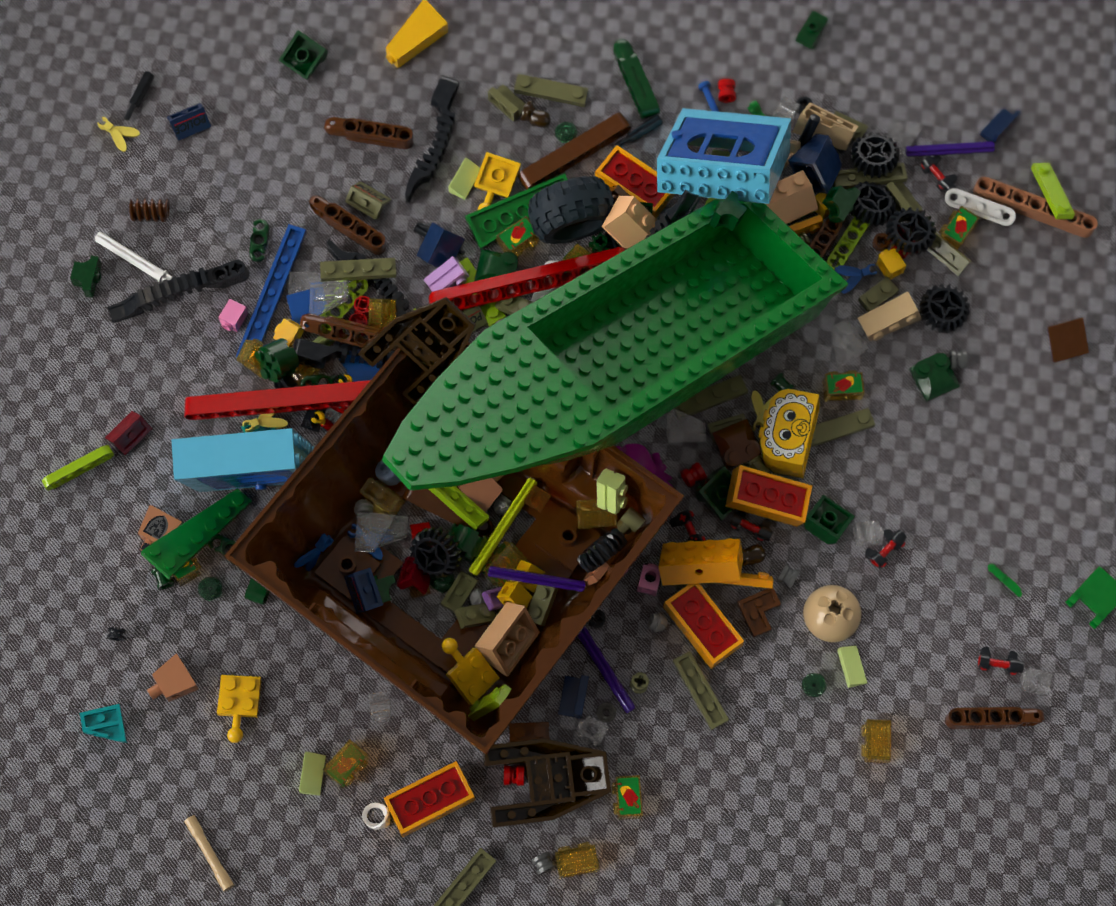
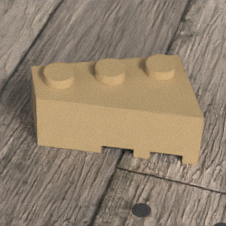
(837, 128)
(890, 317)

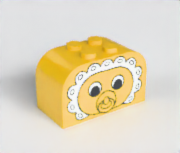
(789, 431)

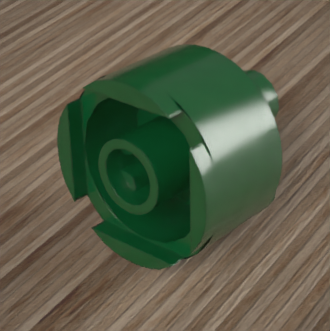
(277, 360)
(468, 541)

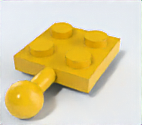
(496, 177)
(472, 672)
(238, 698)

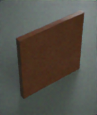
(1068, 339)

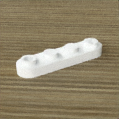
(980, 206)

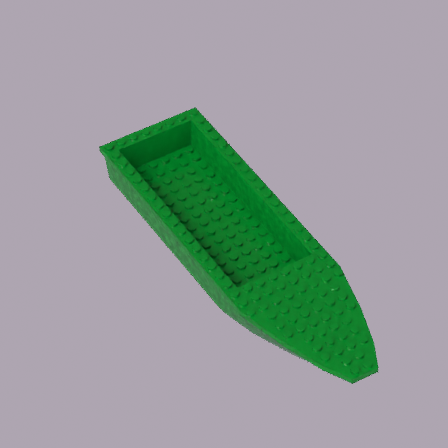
(613, 349)

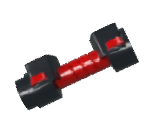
(945, 182)
(685, 518)
(761, 532)
(895, 541)
(1011, 665)

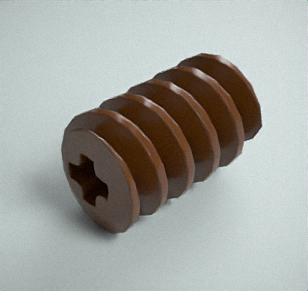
(147, 211)

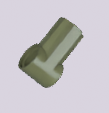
(630, 521)

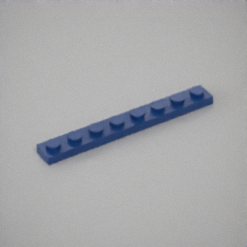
(274, 284)

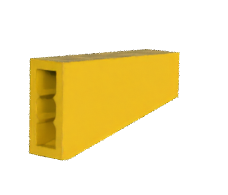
(416, 34)

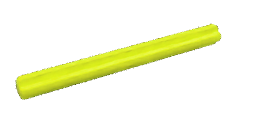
(502, 527)

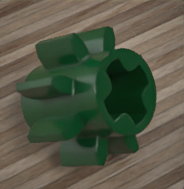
(600, 239)

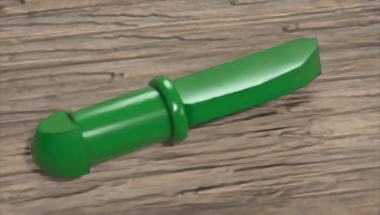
(1005, 579)

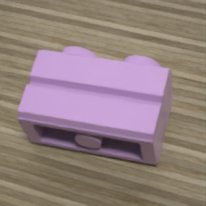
(447, 275)

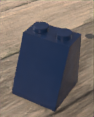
(818, 162)

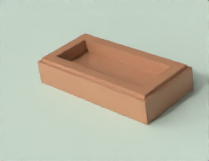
(595, 576)

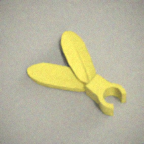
(117, 133)
(759, 408)
(265, 420)

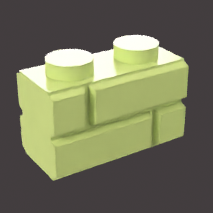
(611, 491)

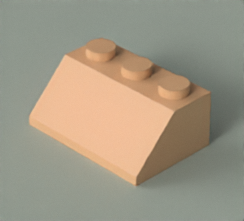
(793, 198)
(628, 221)
(508, 638)

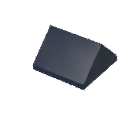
(439, 245)

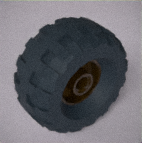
(570, 209)

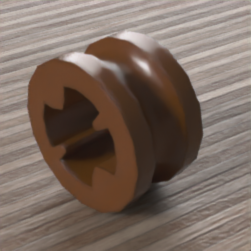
(880, 236)

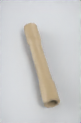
(220, 873)

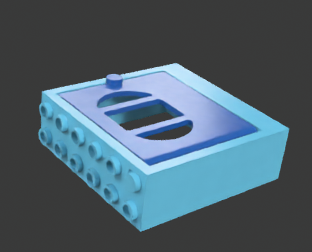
(720, 175)
(238, 459)

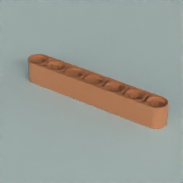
(1025, 207)

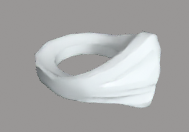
(376, 826)

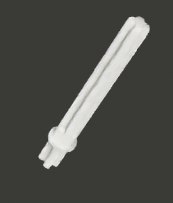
(132, 257)

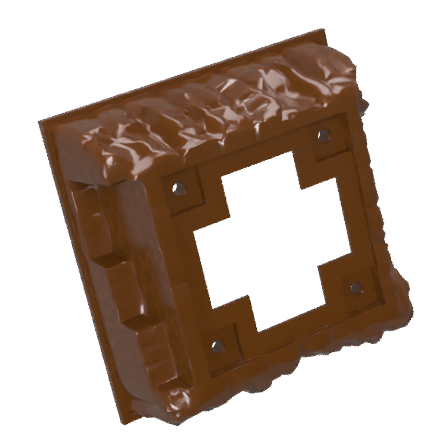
(387, 639)

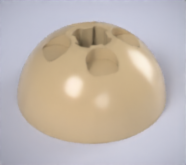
(828, 621)

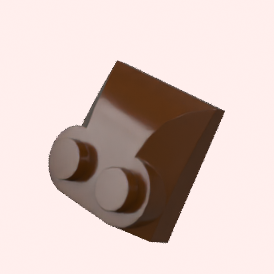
(736, 444)

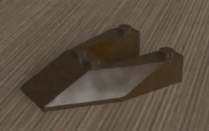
(429, 336)
(558, 779)

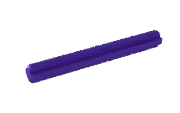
(949, 149)
(534, 578)
(606, 671)

